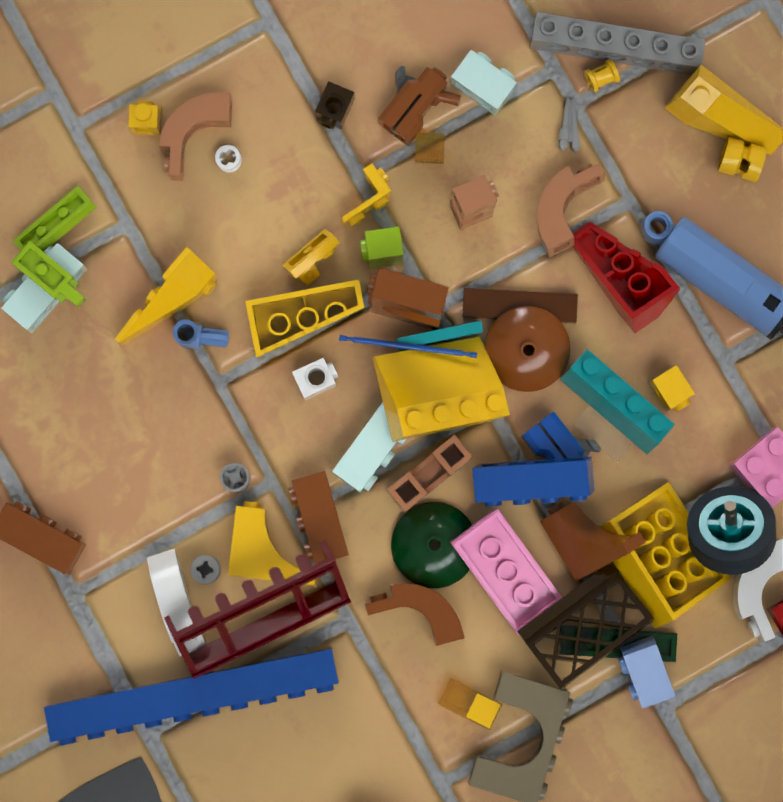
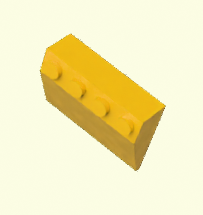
(439, 391)
(664, 568)

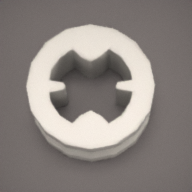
(230, 167)

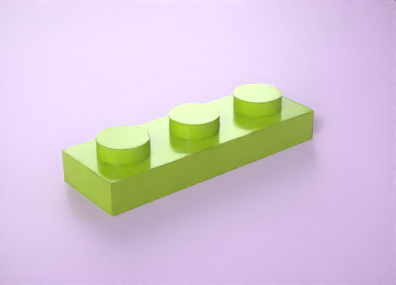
(57, 220)

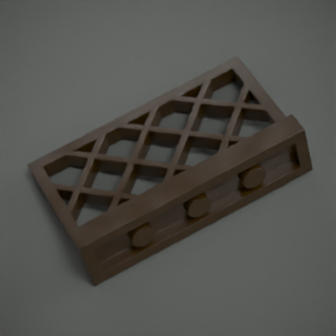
(572, 604)

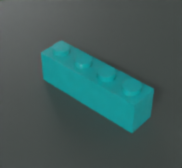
(617, 401)

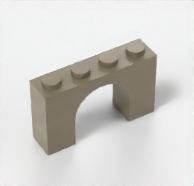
(526, 779)

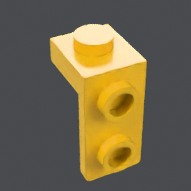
(378, 181)

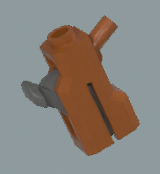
(413, 101)

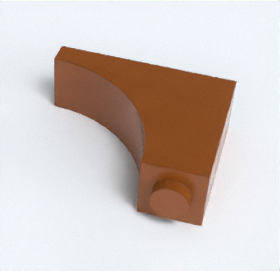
(582, 542)

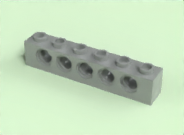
(618, 43)

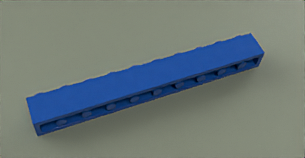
(188, 695)

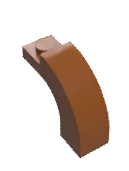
(439, 613)

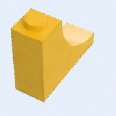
(252, 548)

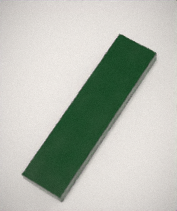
(665, 642)

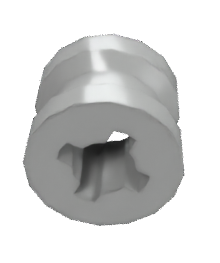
(208, 572)

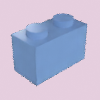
(647, 672)

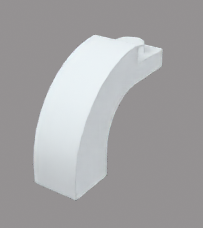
(172, 594)
(748, 594)

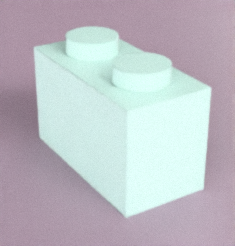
(483, 81)

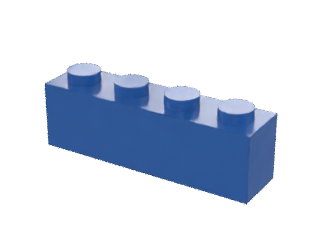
(533, 480)

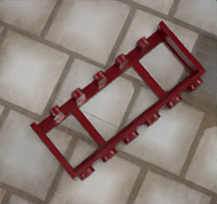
(268, 627)

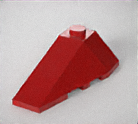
(629, 280)

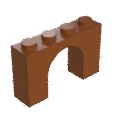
(407, 298)

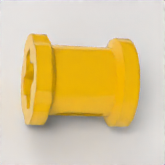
(601, 75)

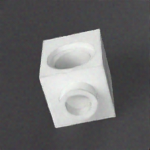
(302, 378)

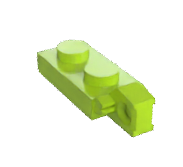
(48, 274)

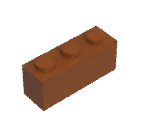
(318, 516)
(40, 537)

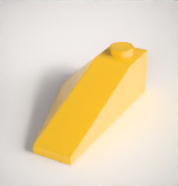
(719, 110)
(183, 285)

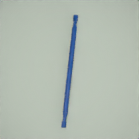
(408, 346)

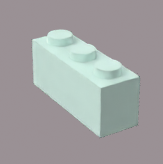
(30, 303)
(367, 453)

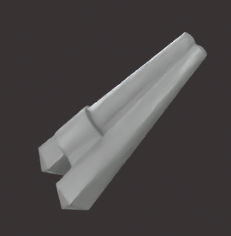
(569, 128)

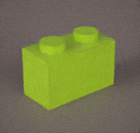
(382, 247)

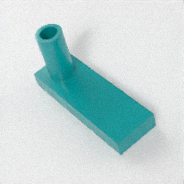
(442, 334)

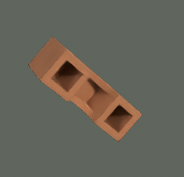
(473, 201)
(429, 474)

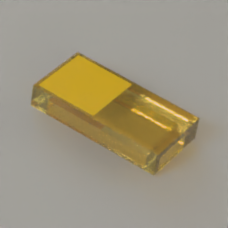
(470, 704)

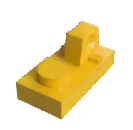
(302, 263)

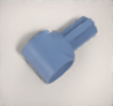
(201, 336)

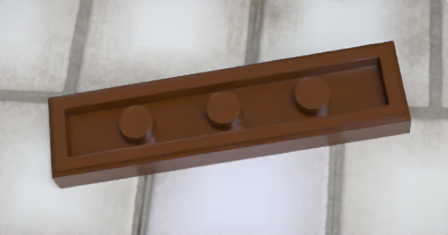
(493, 303)

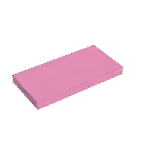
(506, 569)

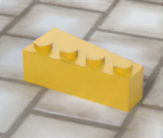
(295, 314)

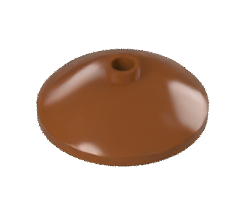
(516, 330)

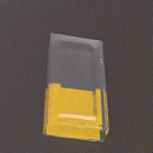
(608, 437)

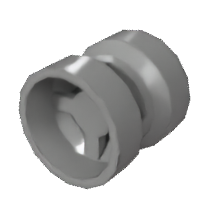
(233, 474)

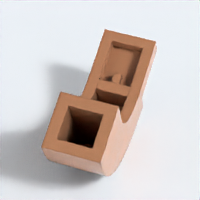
(187, 119)
(553, 202)

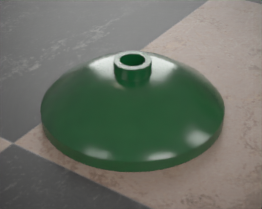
(412, 549)

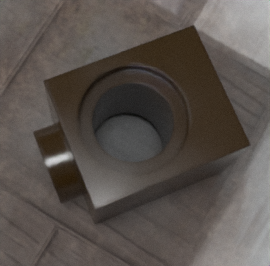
(336, 94)

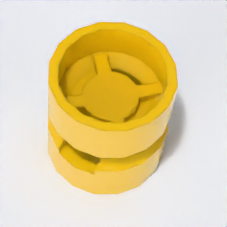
(732, 155)

